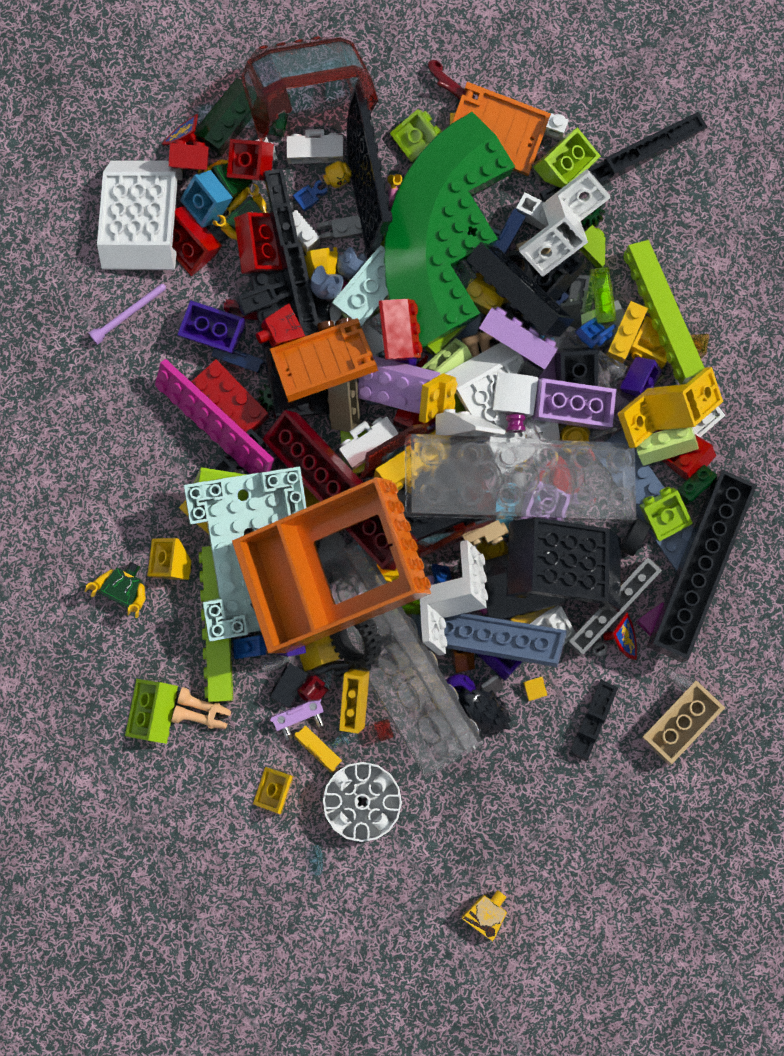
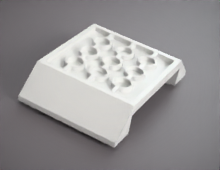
(137, 215)
(477, 385)

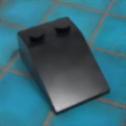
(577, 365)

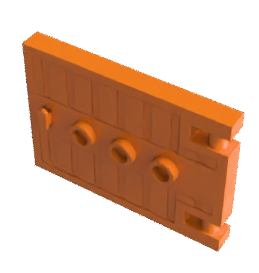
(510, 121)
(323, 360)

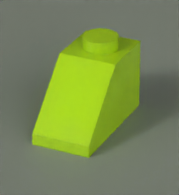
(595, 248)

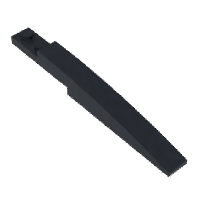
(640, 152)
(290, 251)

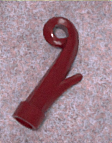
(444, 81)

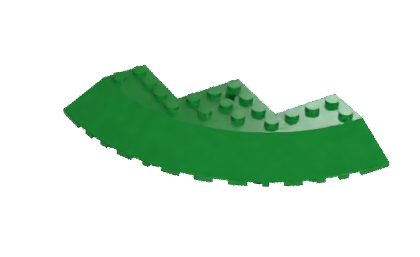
(433, 223)

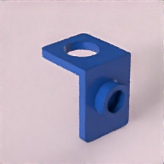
(440, 573)

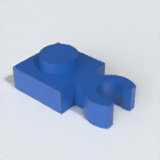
(308, 197)

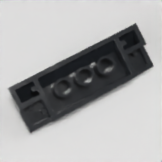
(553, 283)

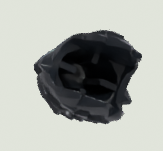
(485, 710)

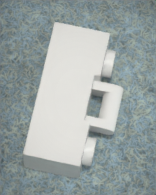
(314, 150)
(355, 450)

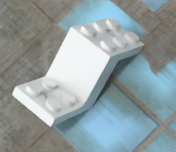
(564, 216)
(453, 598)

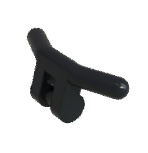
(339, 668)

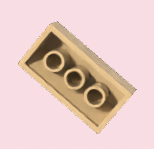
(683, 723)

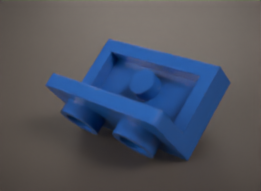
(595, 333)

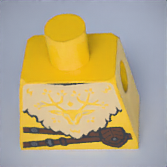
(486, 914)

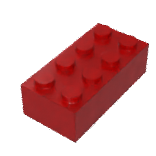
(231, 397)

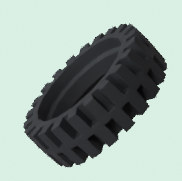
(350, 653)

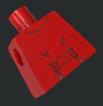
(280, 328)

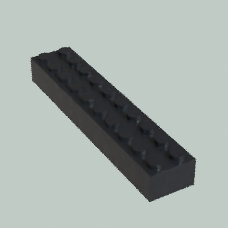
(701, 566)

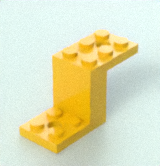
(670, 407)

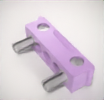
(297, 714)

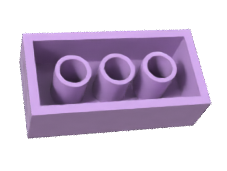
(519, 338)
(395, 384)
(574, 404)

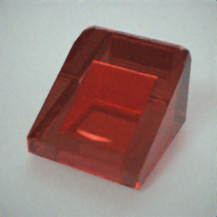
(384, 730)

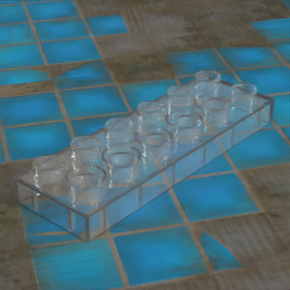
(519, 479)
(406, 673)

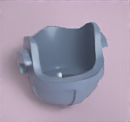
(349, 263)
(326, 285)

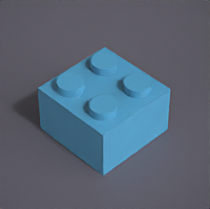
(206, 198)

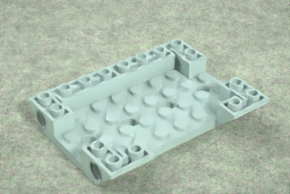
(269, 499)

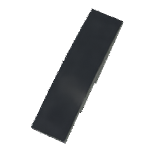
(593, 720)

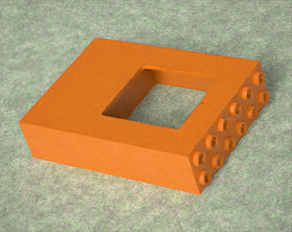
(289, 579)

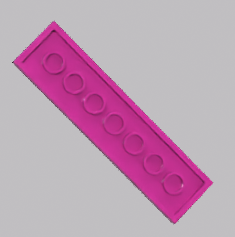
(212, 419)

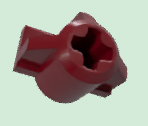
(312, 689)

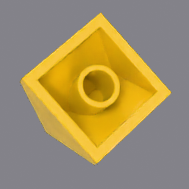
(273, 790)

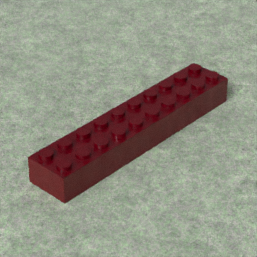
(326, 476)

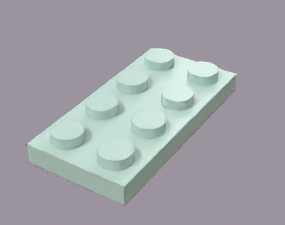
(365, 290)

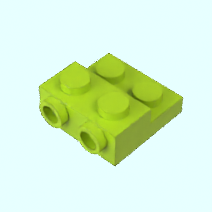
(415, 134)
(665, 513)

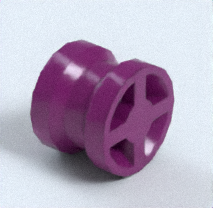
(515, 423)

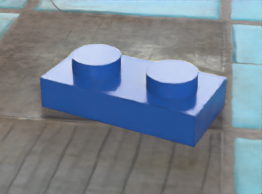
(249, 647)

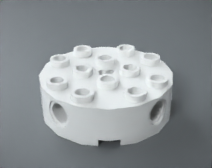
(356, 821)

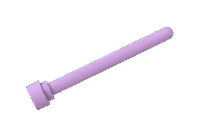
(98, 334)

